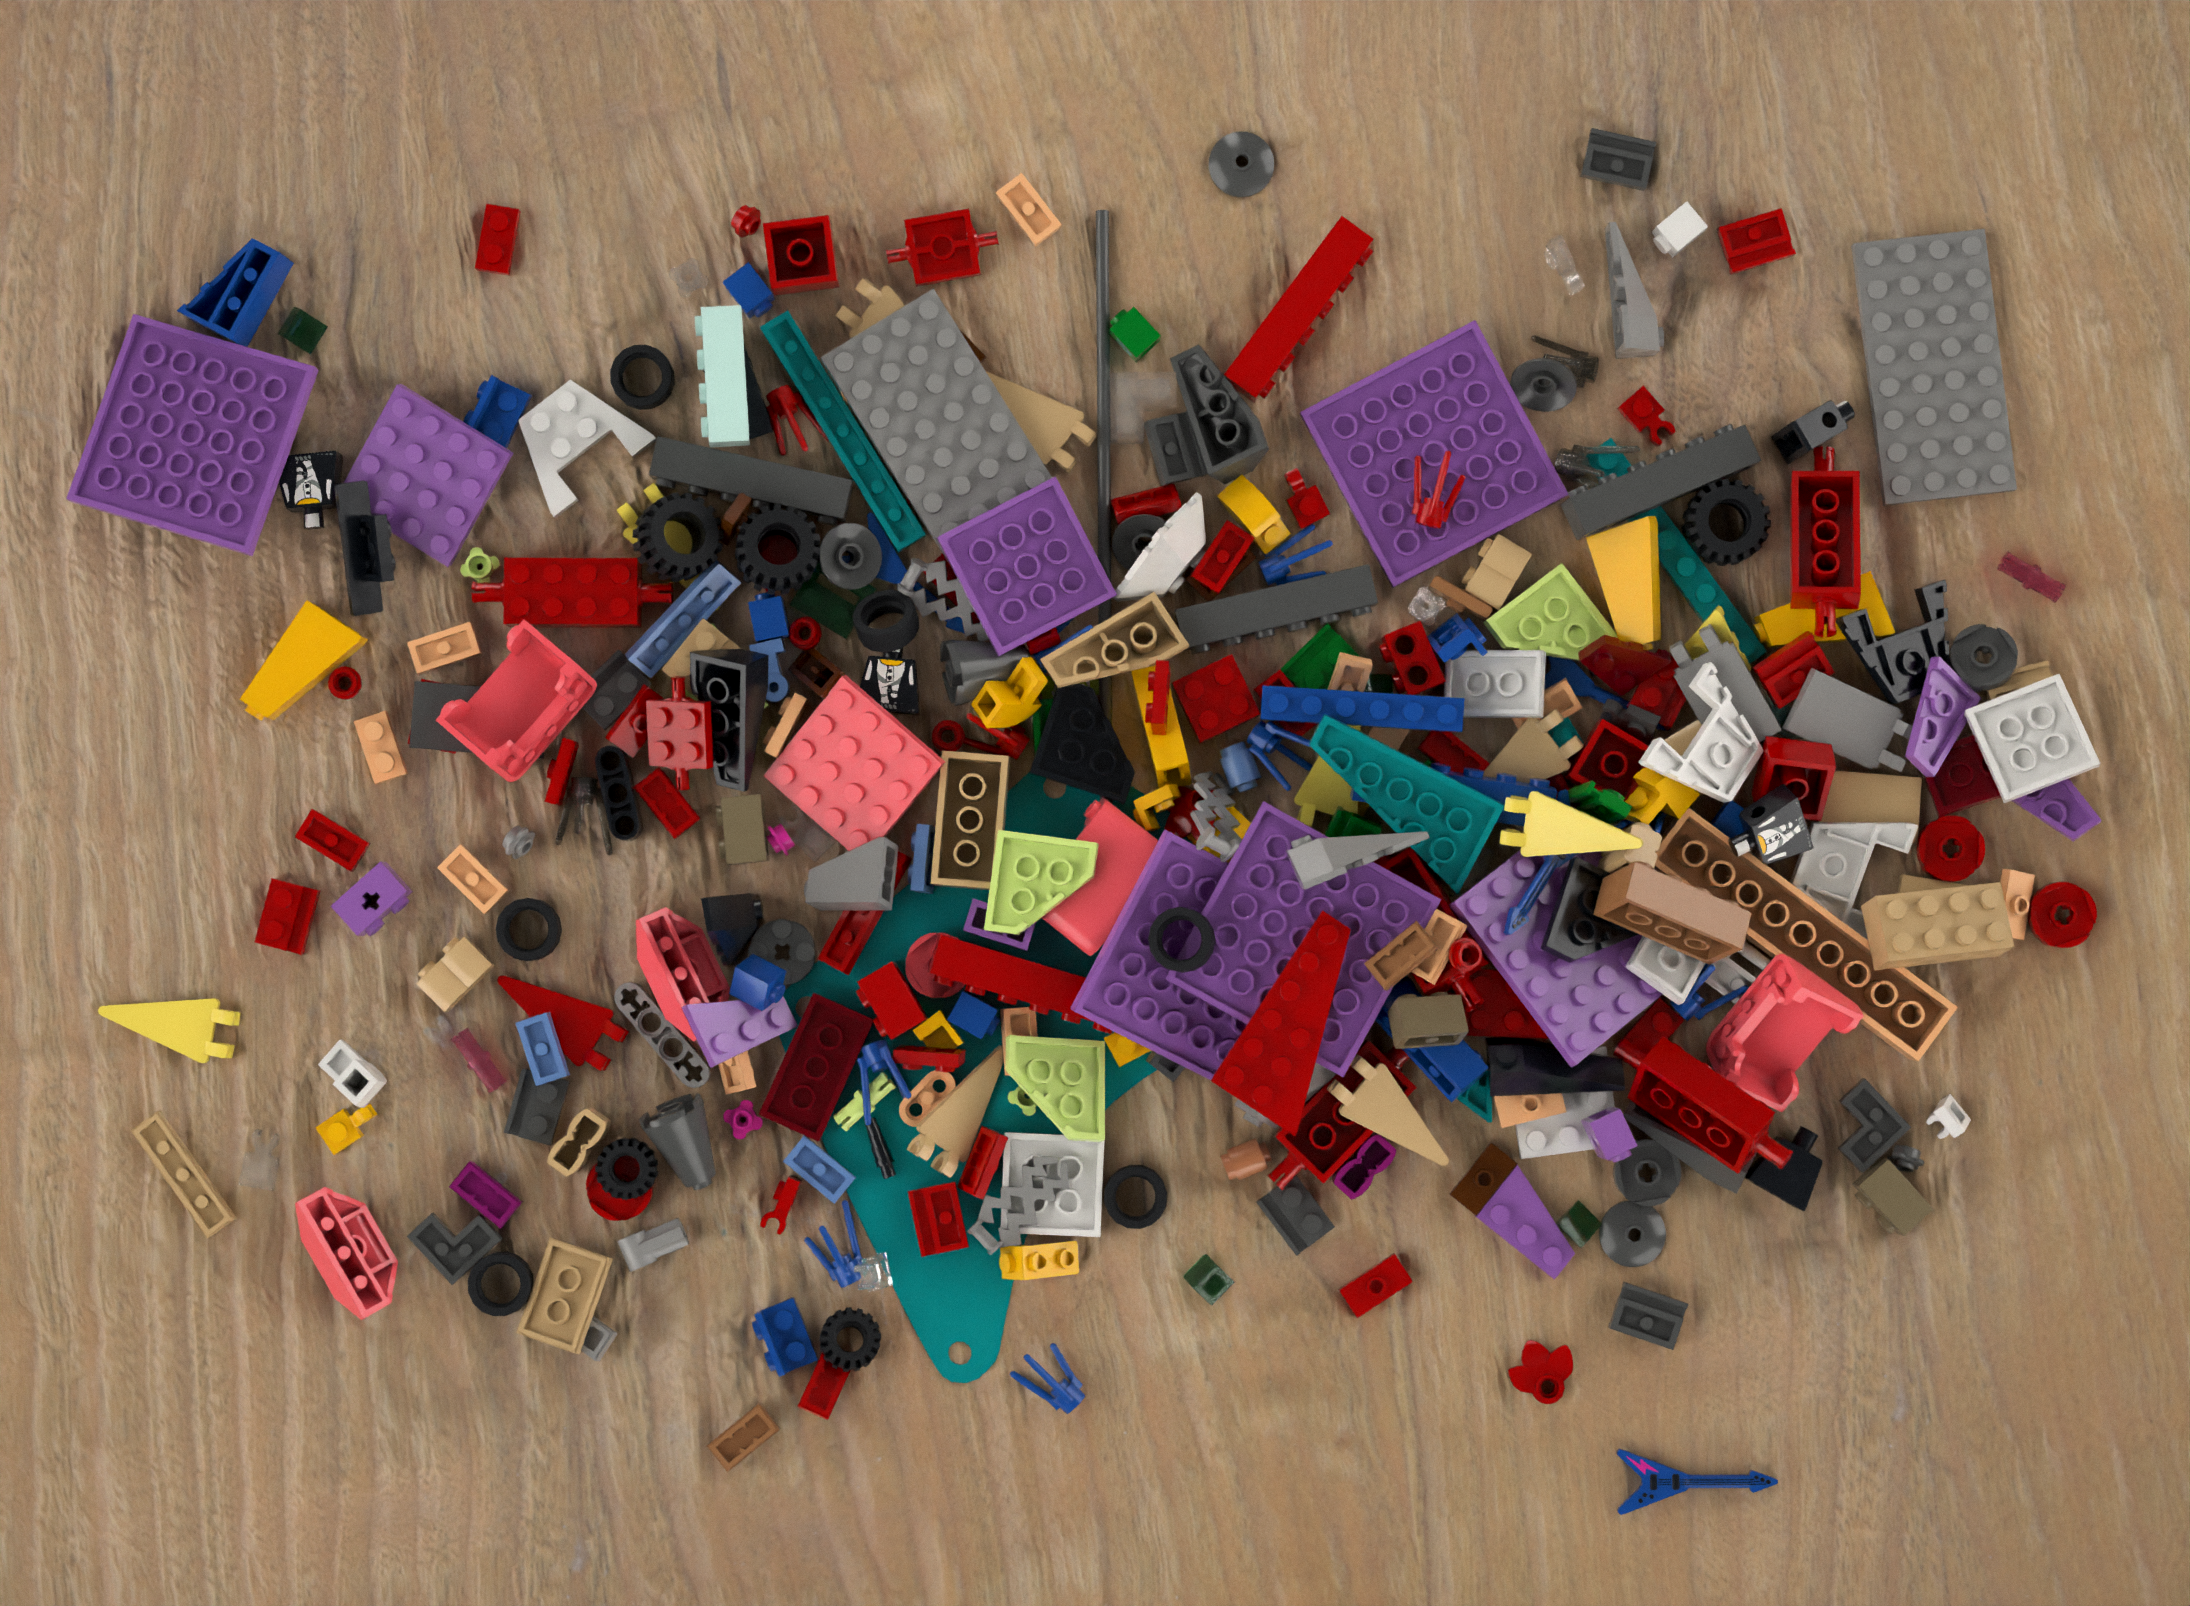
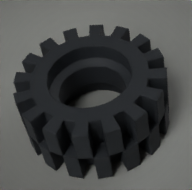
(607, 1175)
(864, 1325)

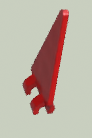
(576, 1021)

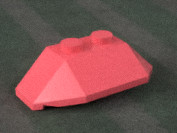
(678, 965)
(348, 1250)

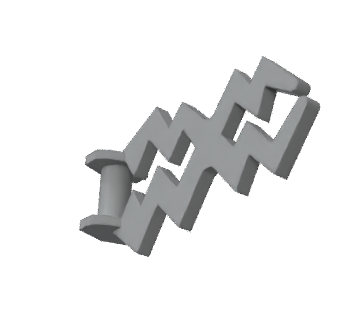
(938, 571)
(1228, 839)
(1029, 1194)

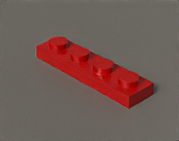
(854, 930)

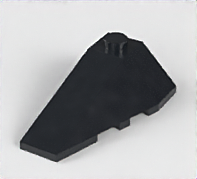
(737, 691)
(731, 923)
(1537, 1067)

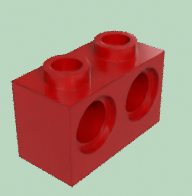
(1420, 657)

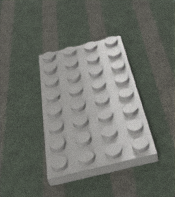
(1933, 367)
(935, 415)

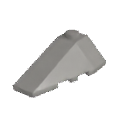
(1632, 314)

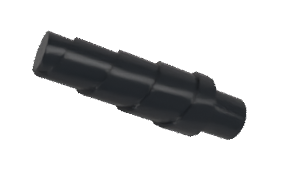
(880, 1150)

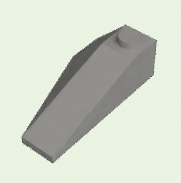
(1332, 856)

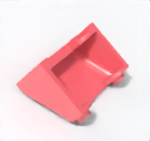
(520, 704)
(1121, 857)
(1777, 1029)

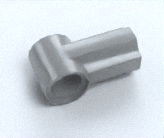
(646, 1246)

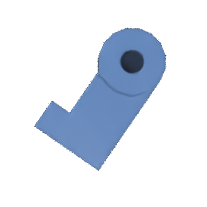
(777, 684)

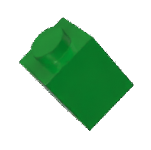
(1133, 333)

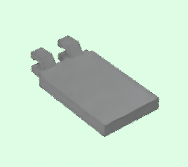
(1731, 673)
(1848, 719)

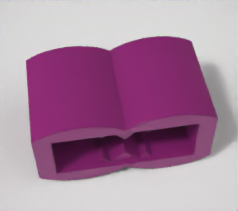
(1358, 1171)

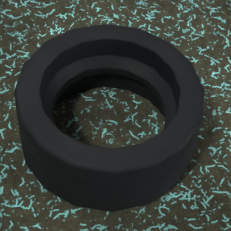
(633, 353)
(887, 638)
(513, 909)
(1156, 934)
(1152, 1215)
(475, 1289)

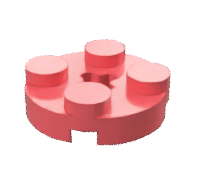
(917, 966)

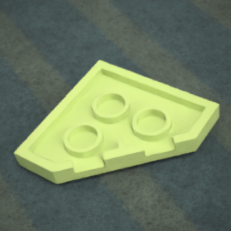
(1550, 617)
(1034, 877)
(1063, 1081)

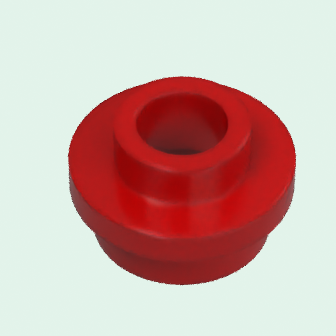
(746, 221)
(796, 629)
(335, 679)
(944, 726)
(1472, 958)

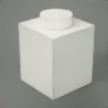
(1678, 230)

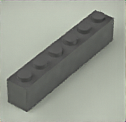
(761, 480)
(1660, 482)
(1277, 607)

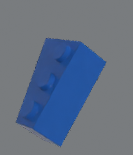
(241, 293)

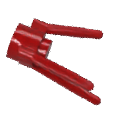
(784, 403)
(1431, 511)
(1011, 742)

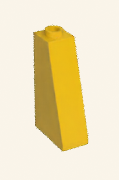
(1629, 578)
(1784, 624)
(300, 660)
(1166, 750)

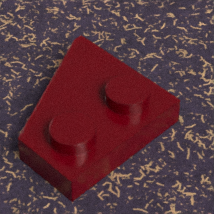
(1622, 663)

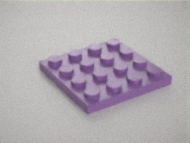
(428, 473)
(1026, 566)

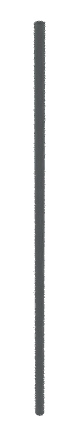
(1103, 430)

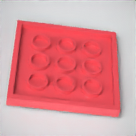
(853, 766)

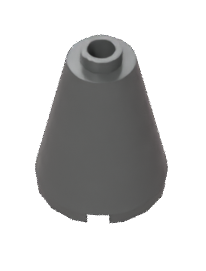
(974, 663)
(683, 1139)

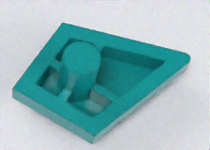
(1478, 1098)

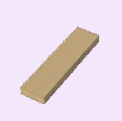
(183, 1174)

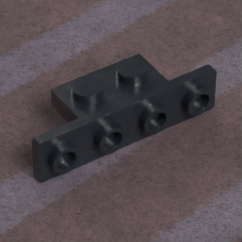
(364, 547)

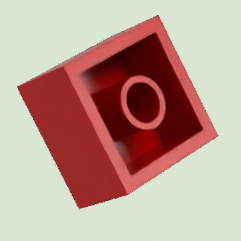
(801, 255)
(1215, 699)
(1608, 759)
(1802, 766)
(891, 1000)

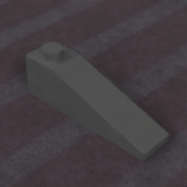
(1221, 419)
(1686, 1150)

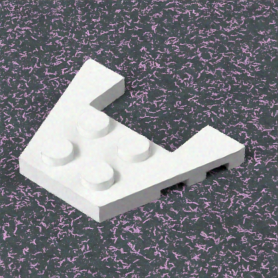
(566, 428)
(1719, 752)
(1839, 860)

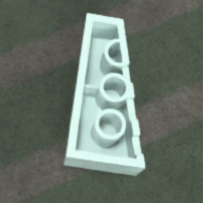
(724, 376)

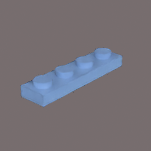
(681, 618)

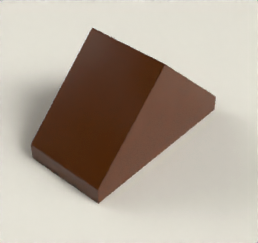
(816, 672)

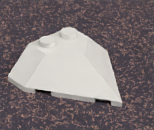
(1167, 555)

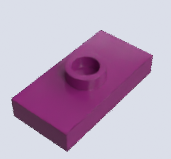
(485, 1194)

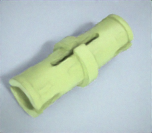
(854, 1109)

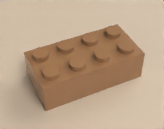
(1672, 912)

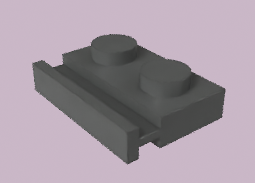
(1618, 159)
(1175, 448)
(616, 687)
(536, 1108)
(1295, 1215)
(1648, 1315)

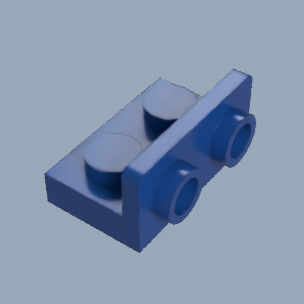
(498, 410)
(1454, 636)
(784, 1336)

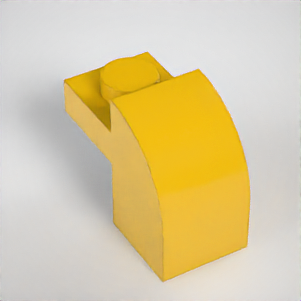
(1254, 513)
(1011, 701)
(1658, 794)

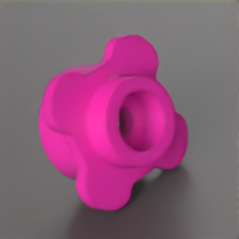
(779, 839)
(752, 1120)

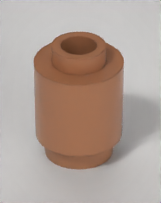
(1246, 1159)

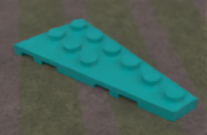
(1412, 798)

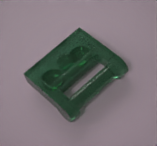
(827, 606)

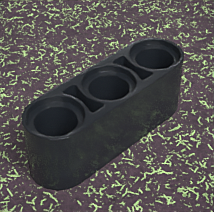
(608, 780)

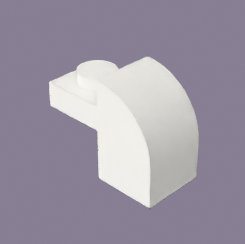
(352, 1074)

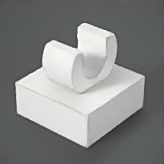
(1951, 1116)

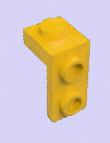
(1039, 1260)

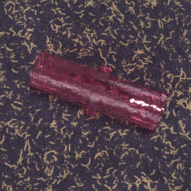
(2031, 577)
(478, 1060)

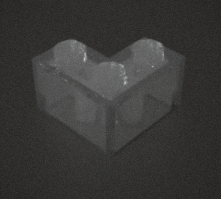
(1133, 394)

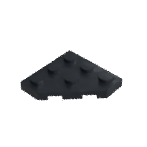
(1082, 747)
(1573, 926)

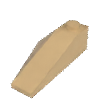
(1118, 645)

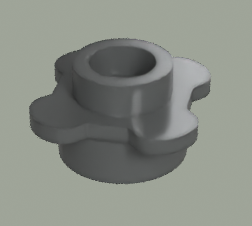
(1906, 1158)

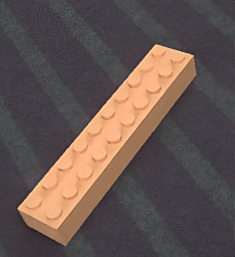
(1790, 923)

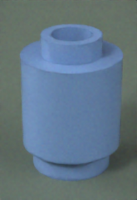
(1239, 767)

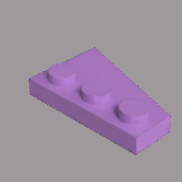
(1939, 717)
(2061, 808)
(735, 1026)
(1526, 1224)

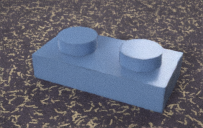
(920, 872)
(542, 1049)
(819, 1169)

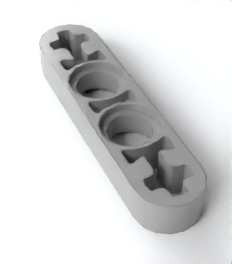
(658, 1038)

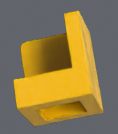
(938, 1032)

